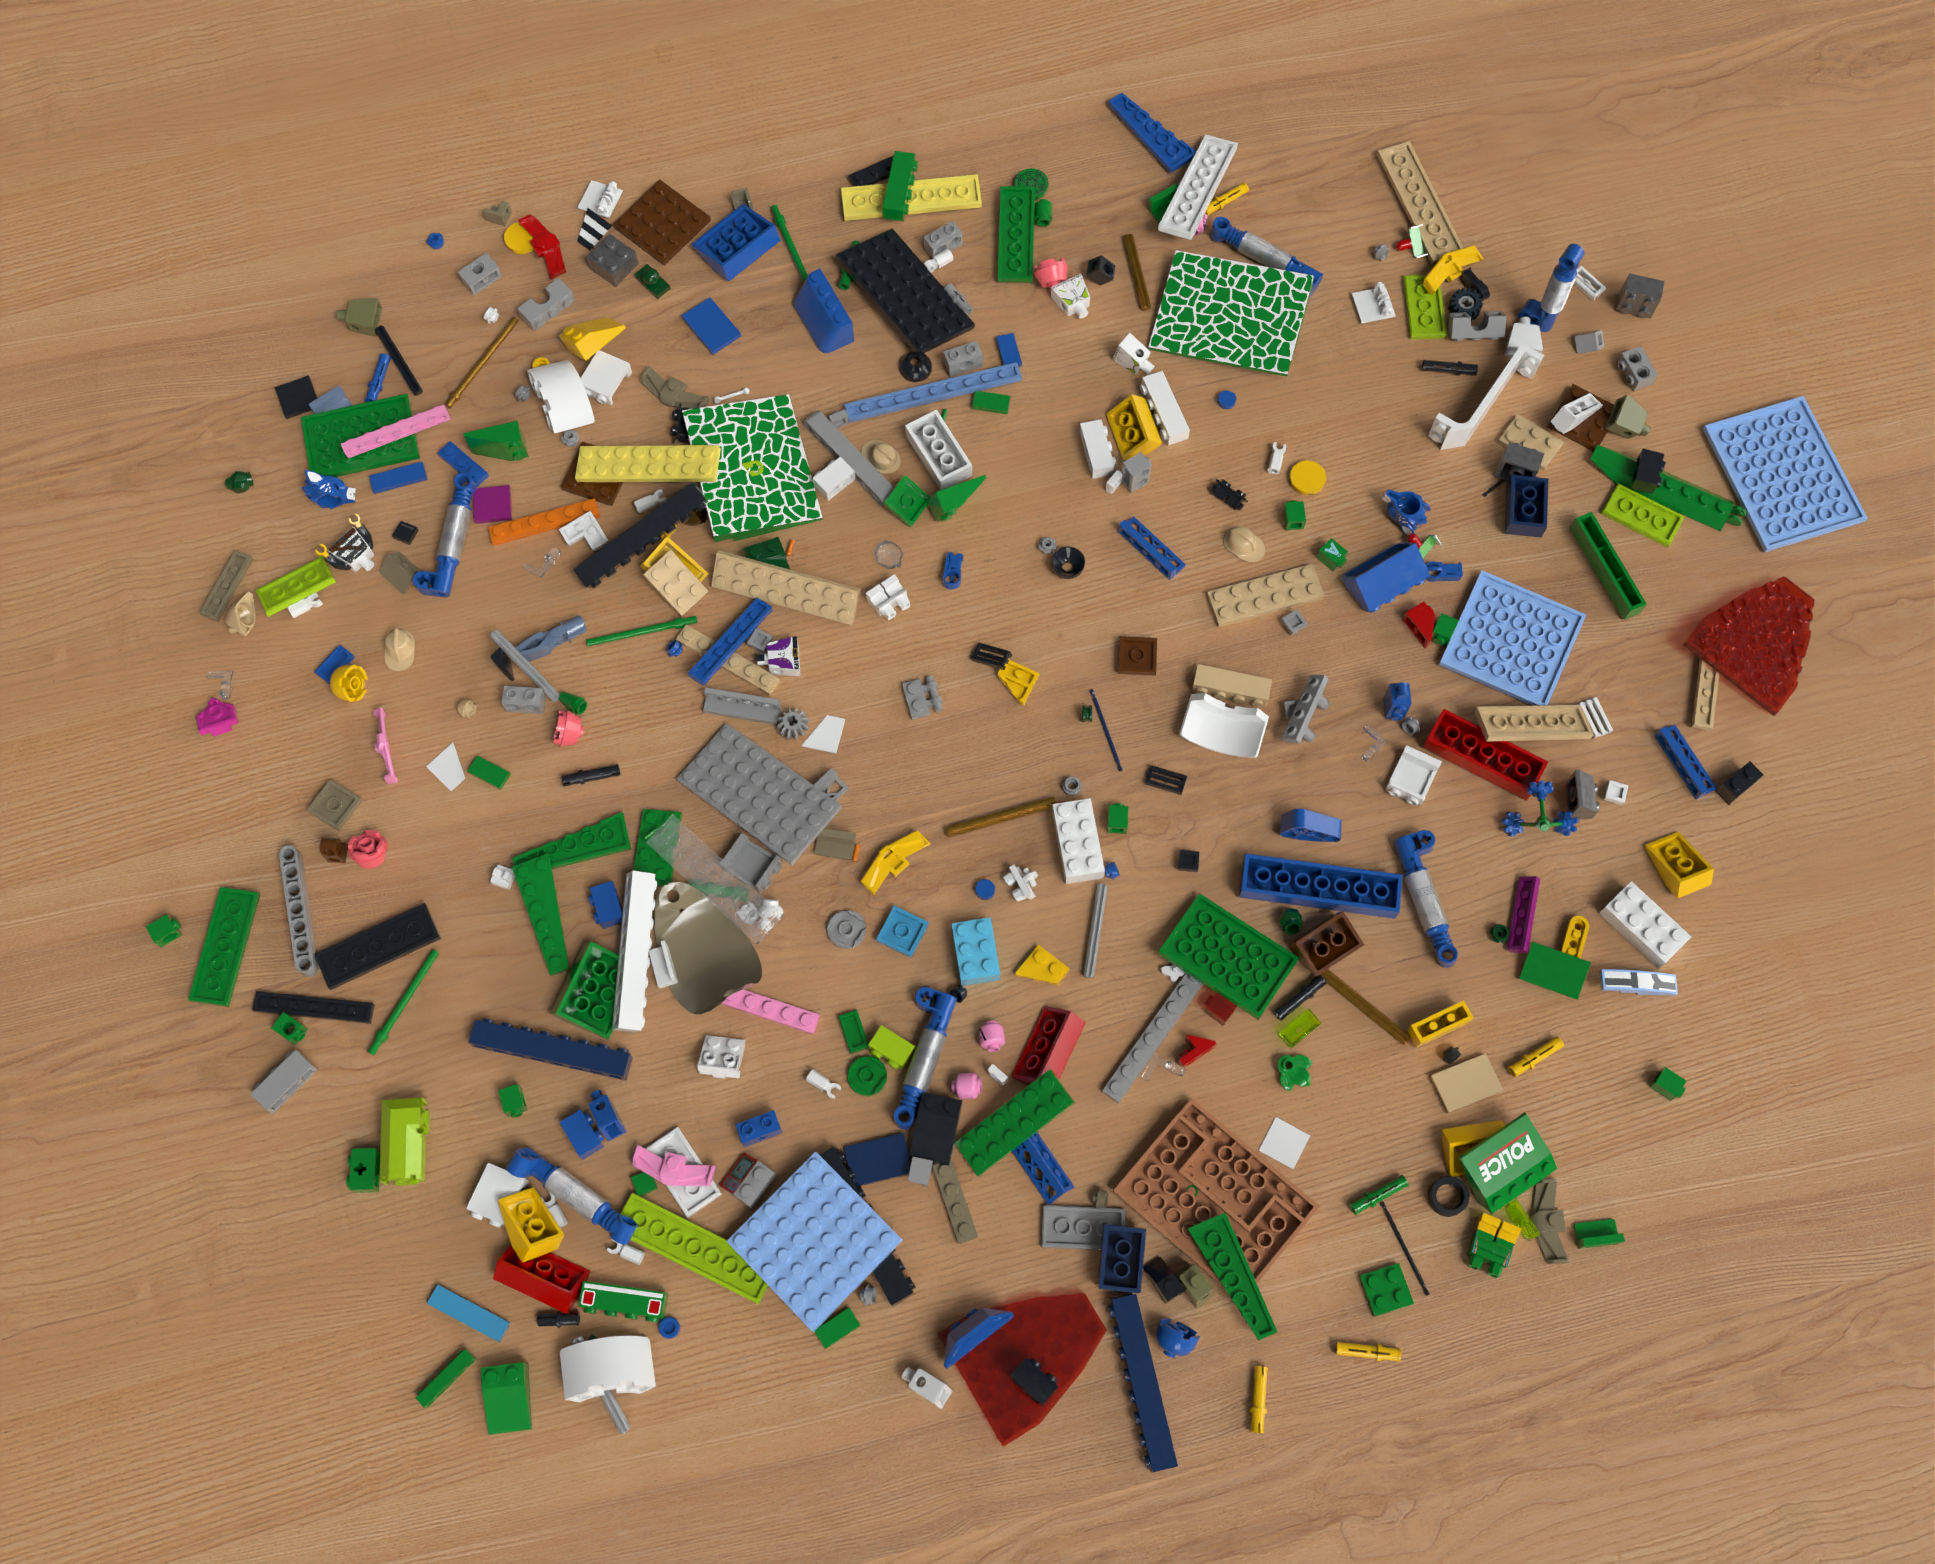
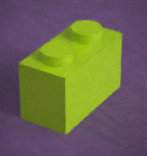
(891, 1048)

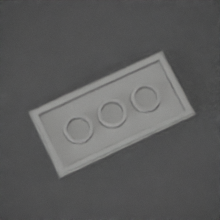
(1077, 1226)

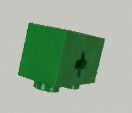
(370, 1179)

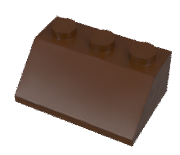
(1327, 943)

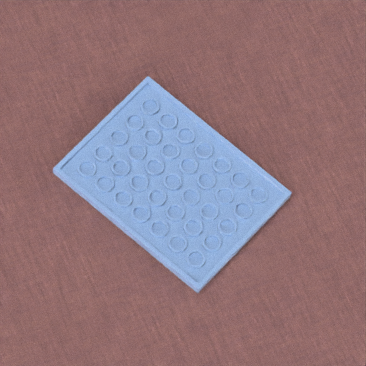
(1784, 474)

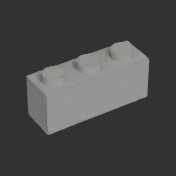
(283, 1081)

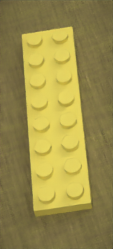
(927, 197)
(648, 463)

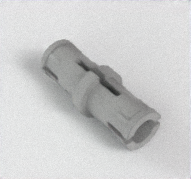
(958, 298)

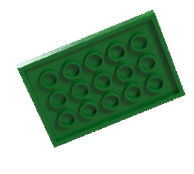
(328, 429)
(1228, 956)

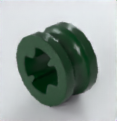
(1086, 713)

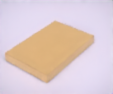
(1466, 1083)

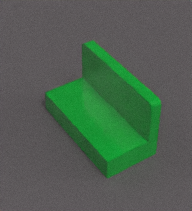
(1159, 203)
(1597, 1234)

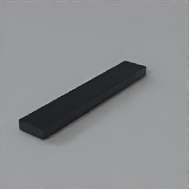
(313, 1007)

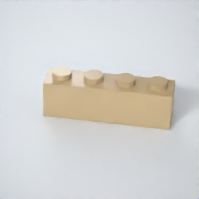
(1232, 685)

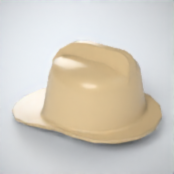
(881, 456)
(1244, 544)
(399, 650)

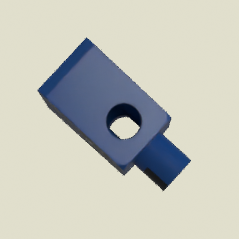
(606, 1115)

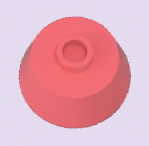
(1051, 272)
(567, 729)
(368, 849)

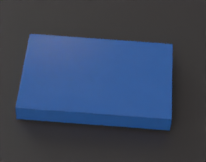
(711, 326)

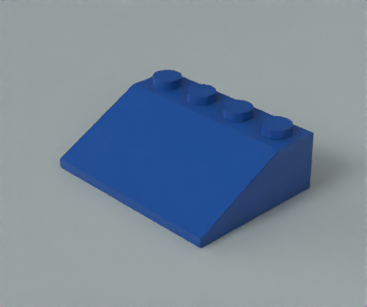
(736, 242)

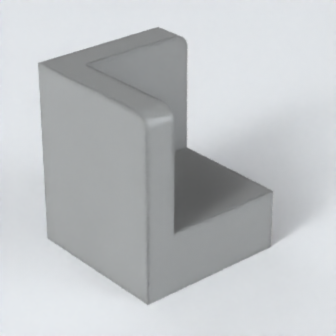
(1589, 341)
(920, 1171)

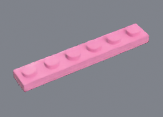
(395, 431)
(773, 1010)

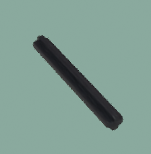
(398, 360)

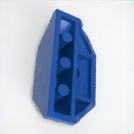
(972, 1332)

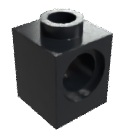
(1100, 270)

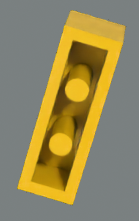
(1440, 1024)

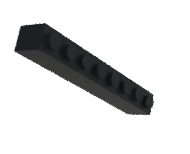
(641, 535)
(890, 1270)

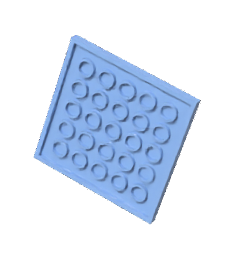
(1512, 640)
(814, 1241)

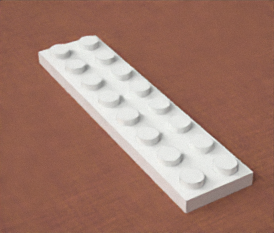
(1198, 187)

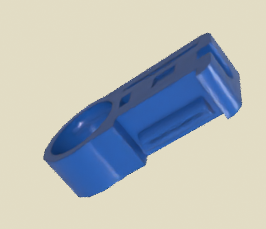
(952, 569)
(1447, 572)

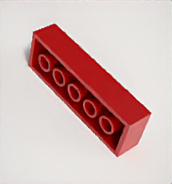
(1494, 761)

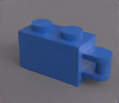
(1397, 701)

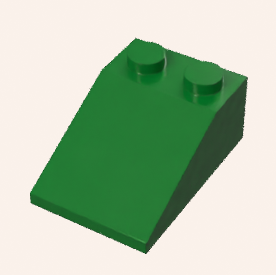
(498, 442)
(947, 501)
(507, 1397)

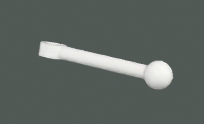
(718, 399)

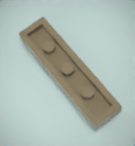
(226, 586)
(955, 1202)

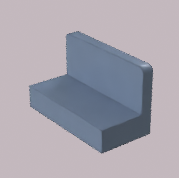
(330, 401)

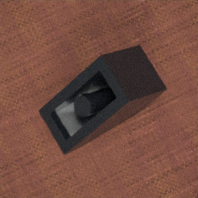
(1163, 1280)

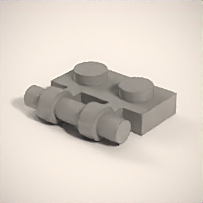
(916, 698)

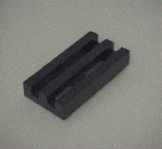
(1002, 660)
(1165, 779)

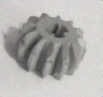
(787, 718)

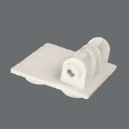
(600, 198)
(1373, 304)

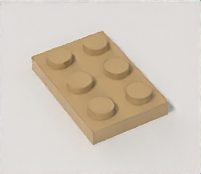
(1532, 437)
(675, 583)

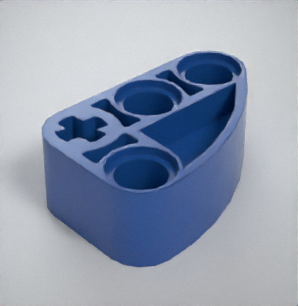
(1310, 826)

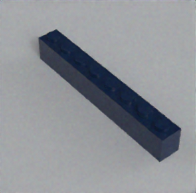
(550, 1049)
(1143, 1382)

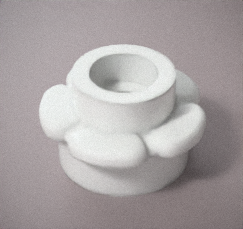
(491, 315)

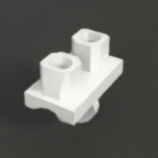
(1017, 875)

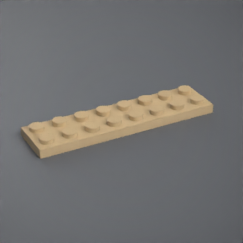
(1419, 200)
(785, 587)

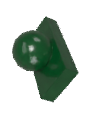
(652, 281)

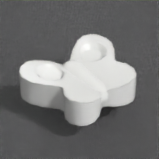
(1172, 972)

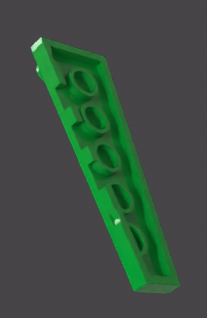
(590, 843)
(539, 894)
(1226, 1258)

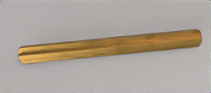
(1000, 817)
(1366, 1007)

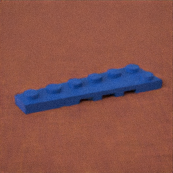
(1160, 142)

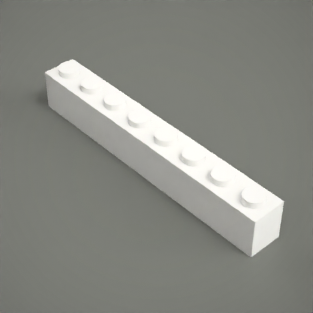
(633, 952)

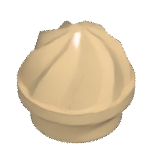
(466, 708)

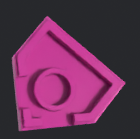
(217, 718)

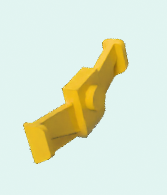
(1450, 267)
(892, 860)

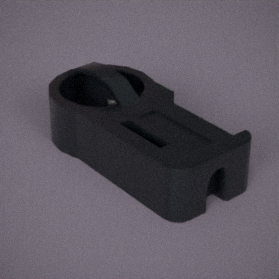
(1471, 281)

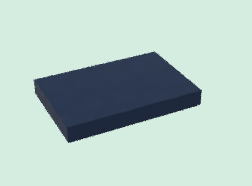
(878, 1159)

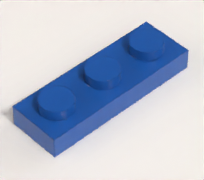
(462, 463)

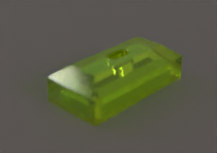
(1306, 1021)
(1521, 1220)

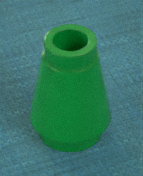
(573, 702)

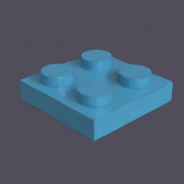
(902, 931)

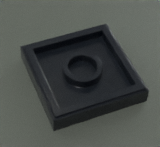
(296, 396)

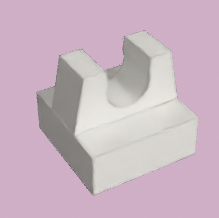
(502, 877)

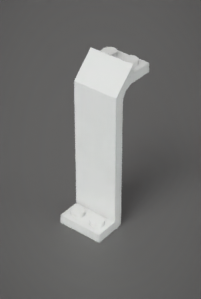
(1456, 434)

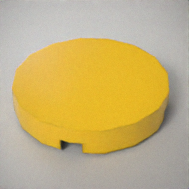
(518, 239)
(1307, 477)

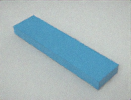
(468, 1313)

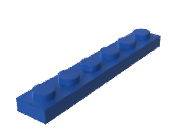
(730, 641)

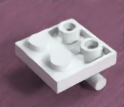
(721, 1057)

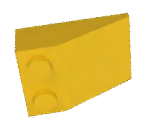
(590, 336)
(663, 547)
(1680, 864)
(530, 1224)

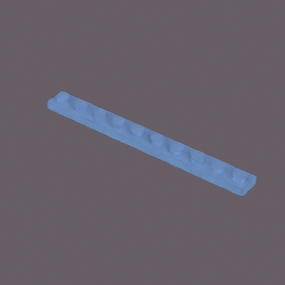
(933, 392)

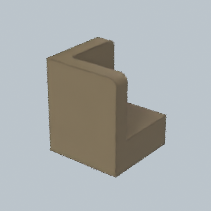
(741, 197)
(498, 215)

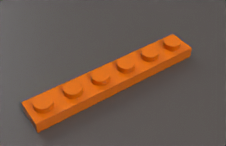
(541, 522)

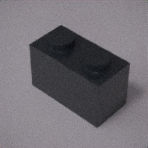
(1647, 471)
(1739, 782)

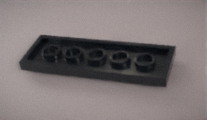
(377, 946)

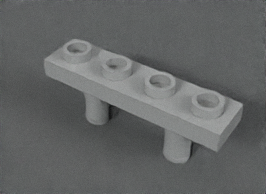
(1304, 710)

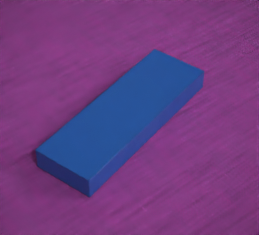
(398, 477)

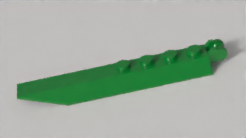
(1673, 492)

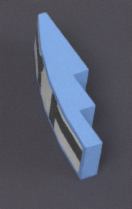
(1638, 982)

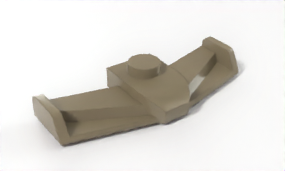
(671, 392)
(1548, 1221)

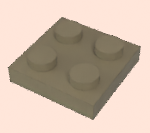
(334, 805)

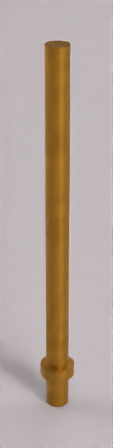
(455, 396)

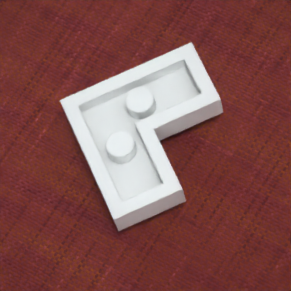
(585, 527)

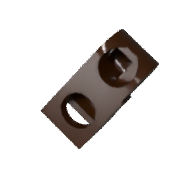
(333, 850)

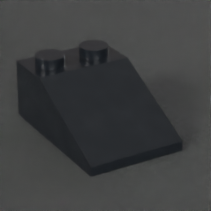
(936, 1128)

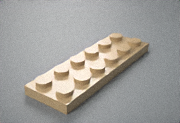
(1265, 595)
(1533, 723)

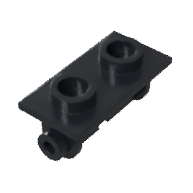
(677, 430)
(1235, 498)

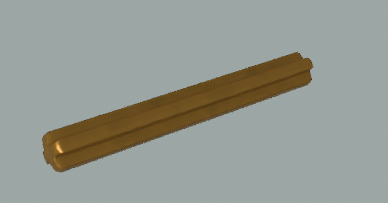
(1137, 272)

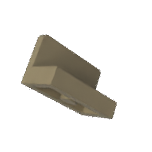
(398, 571)
(835, 844)

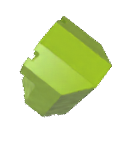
(403, 1141)

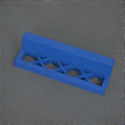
(1150, 551)
(1682, 763)
(1043, 1159)

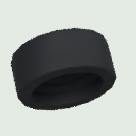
(1462, 1188)

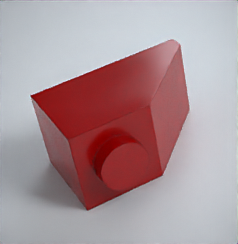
(1421, 622)

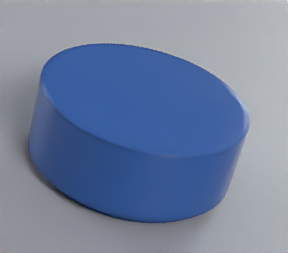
(1227, 399)
(985, 889)
(669, 1327)

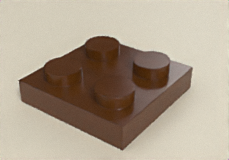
(1137, 656)

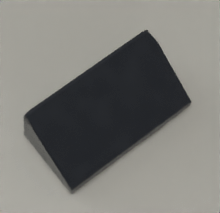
(503, 663)

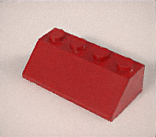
(1049, 1045)
(542, 1278)

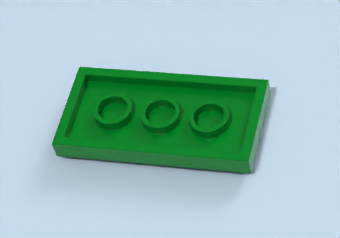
(646, 858)

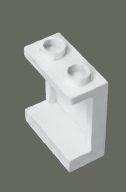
(604, 376)
(1413, 776)
(492, 1186)

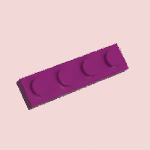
(1523, 914)

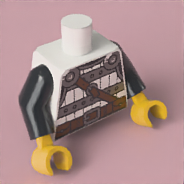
(351, 550)

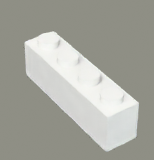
(1165, 408)

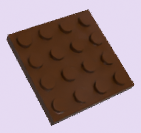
(662, 222)

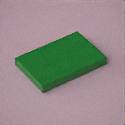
(1555, 970)

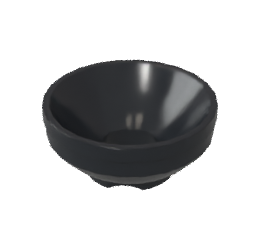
(915, 373)
(1068, 555)

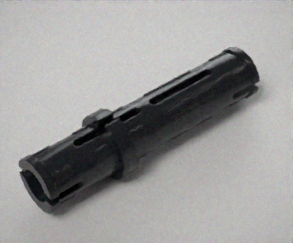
(1472, 369)
(590, 775)
(1306, 992)

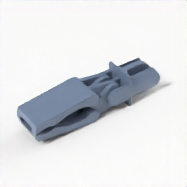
(543, 643)

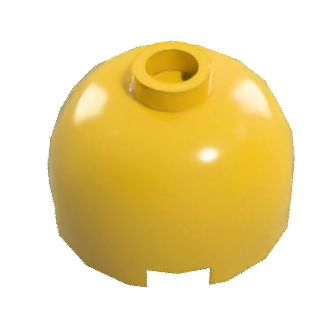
(348, 682)

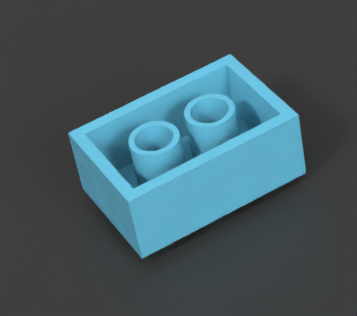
(975, 951)

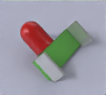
(1413, 242)
(1426, 546)

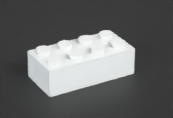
(938, 450)
(1078, 841)
(1645, 925)

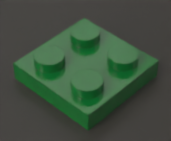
(906, 501)
(1386, 1290)

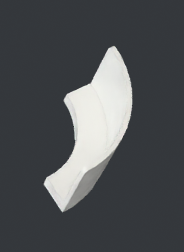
(563, 396)
(1222, 728)
(607, 1365)

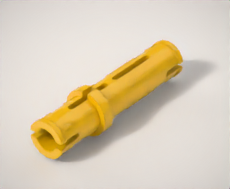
(1240, 190)
(1553, 1045)
(1393, 1353)
(1258, 1404)

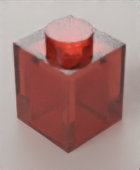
(1219, 1008)

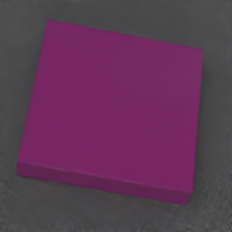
(492, 504)

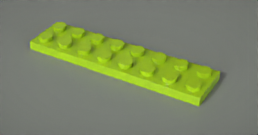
(693, 1248)

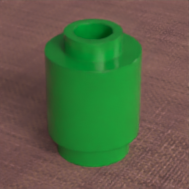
(1043, 212)

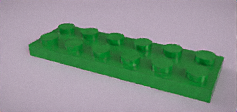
(1016, 234)
(224, 947)
(1014, 1122)

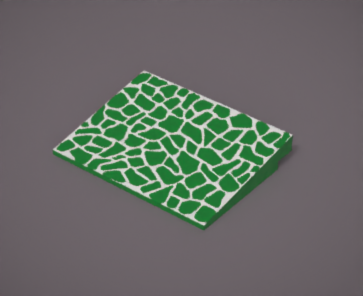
(1231, 313)
(746, 432)

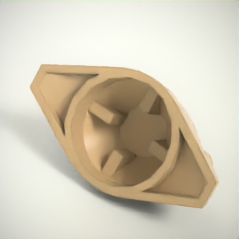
(241, 615)

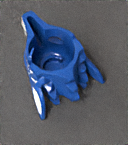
(323, 488)
(1406, 511)

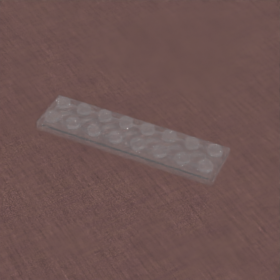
(715, 879)

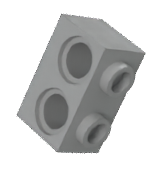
(944, 238)
(1640, 367)
(1136, 472)
(523, 699)

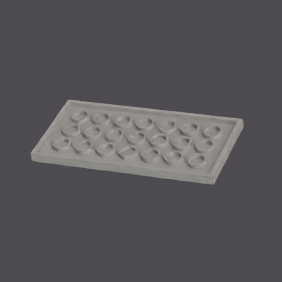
(759, 793)

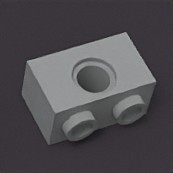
(479, 274)
(963, 358)

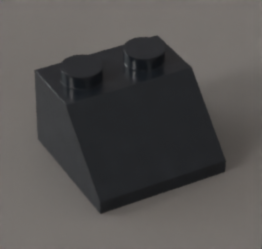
(1034, 1381)

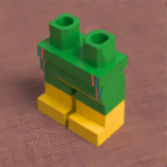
(1492, 1244)

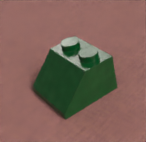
(768, 552)

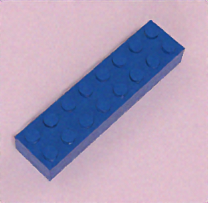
(1321, 886)

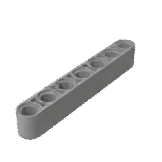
(841, 447)
(303, 918)

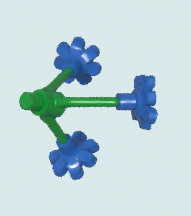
(1563, 822)

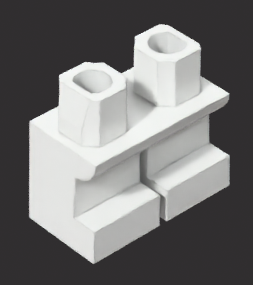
(887, 596)

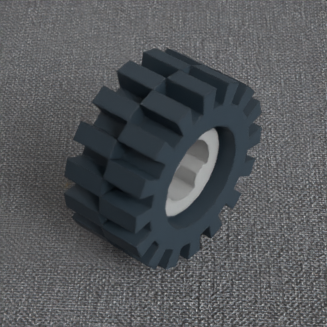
(1471, 300)

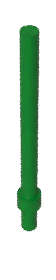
(780, 222)
(677, 623)
(382, 1036)

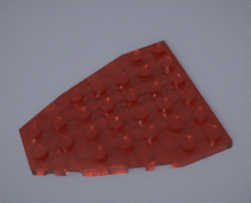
(1758, 641)
(1052, 1330)

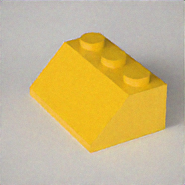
(1133, 427)
(1463, 1138)

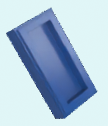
(1008, 349)
(338, 657)

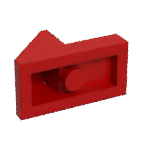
(1199, 1047)

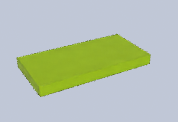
(1423, 310)
(1643, 515)
(295, 586)

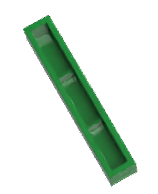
(1608, 566)

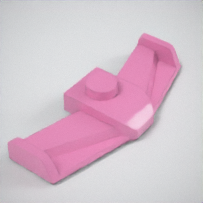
(382, 746)
(673, 1169)

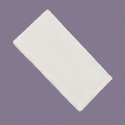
(689, 1198)

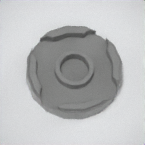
(846, 929)

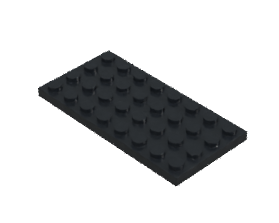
(905, 291)

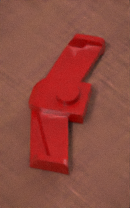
(545, 245)

